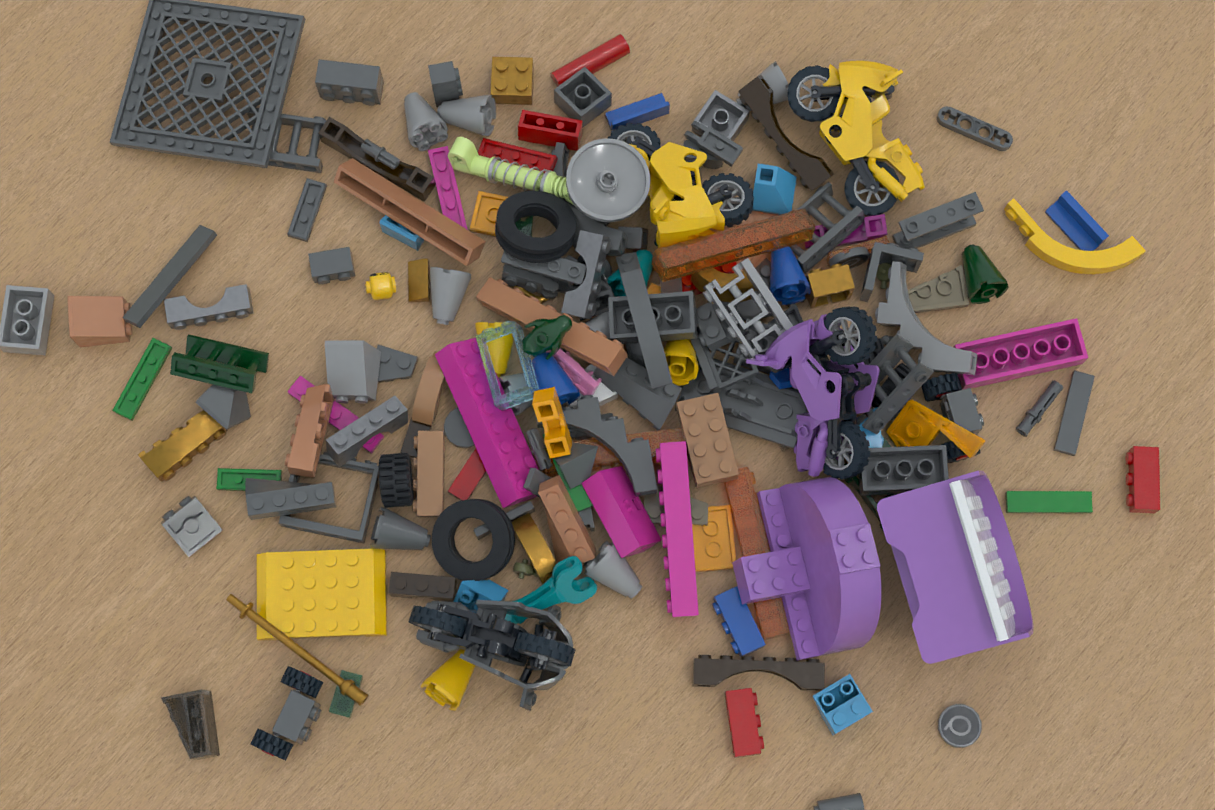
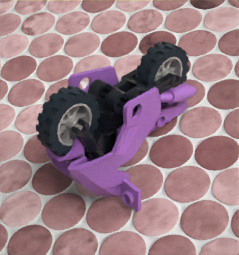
(829, 388)

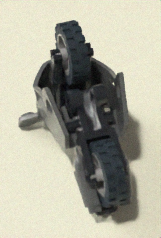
(492, 637)

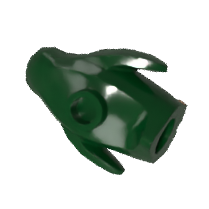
(546, 335)

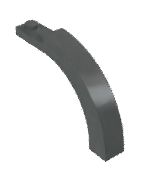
(644, 320)

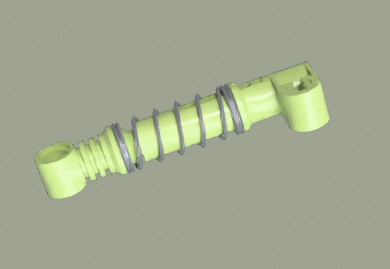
(465, 159)

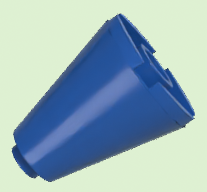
(787, 277)
(551, 374)

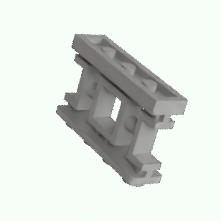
(763, 298)

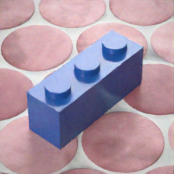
(738, 622)

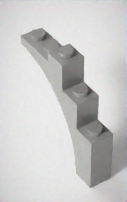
(900, 313)

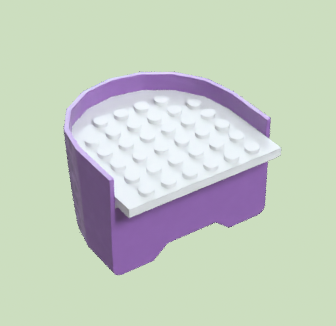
(957, 567)

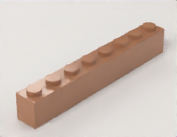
(409, 211)
(579, 340)

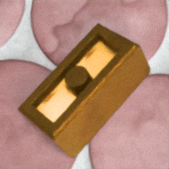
(418, 280)

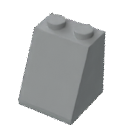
(352, 370)

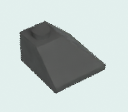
(225, 405)

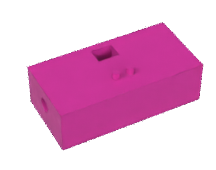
(621, 511)

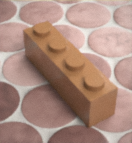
(430, 473)

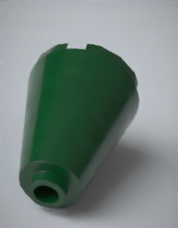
(981, 276)

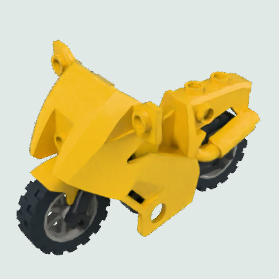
(859, 129)
(678, 200)

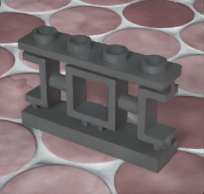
(565, 272)

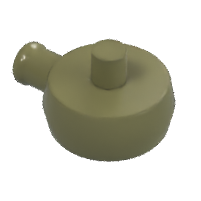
(882, 274)
(524, 569)

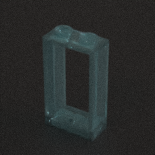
(519, 395)

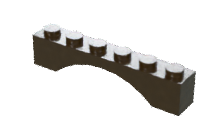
(759, 98)
(405, 175)
(804, 675)

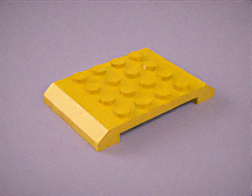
(323, 593)

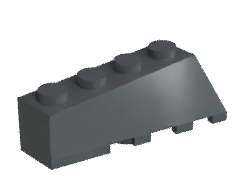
(635, 388)
(281, 498)

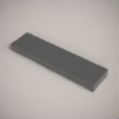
(1074, 413)

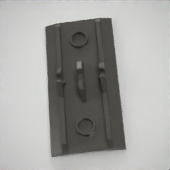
(753, 405)

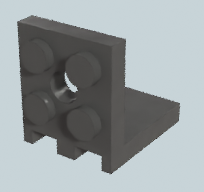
(887, 253)

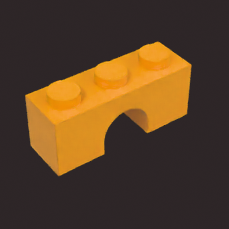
(550, 413)

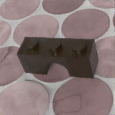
(419, 585)

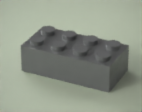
(672, 311)
(903, 469)

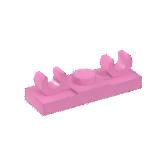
(578, 375)

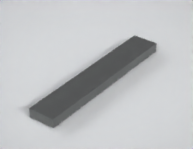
(169, 276)

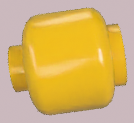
(381, 285)

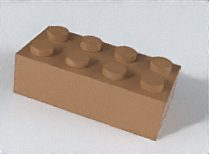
(707, 440)

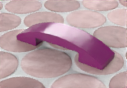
(870, 229)

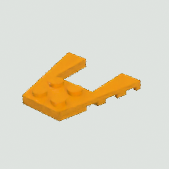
(920, 426)

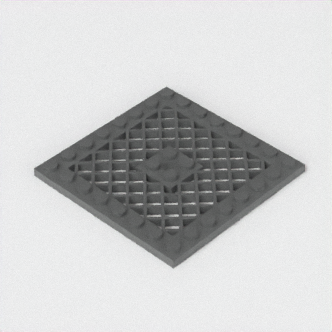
(271, 102)

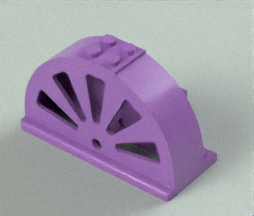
(818, 564)

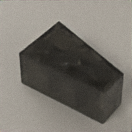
(195, 722)

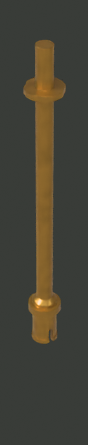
(346, 686)

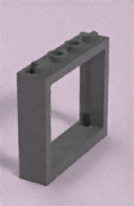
(334, 531)

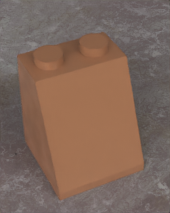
(98, 320)

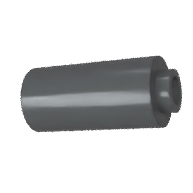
(847, 802)

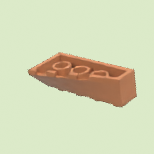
(310, 431)
(564, 522)

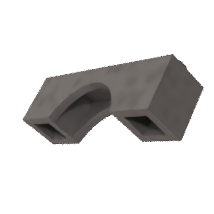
(582, 300)
(234, 303)
(348, 441)

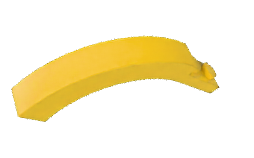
(1068, 258)

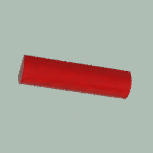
(594, 59)

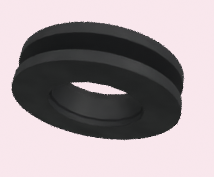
(535, 248)
(444, 542)

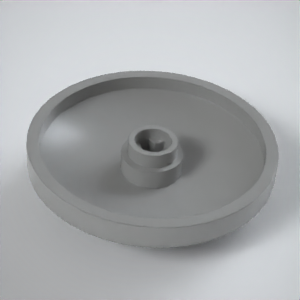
(607, 180)

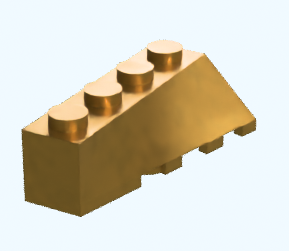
(182, 445)

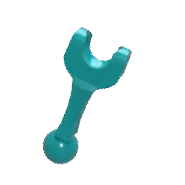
(559, 588)

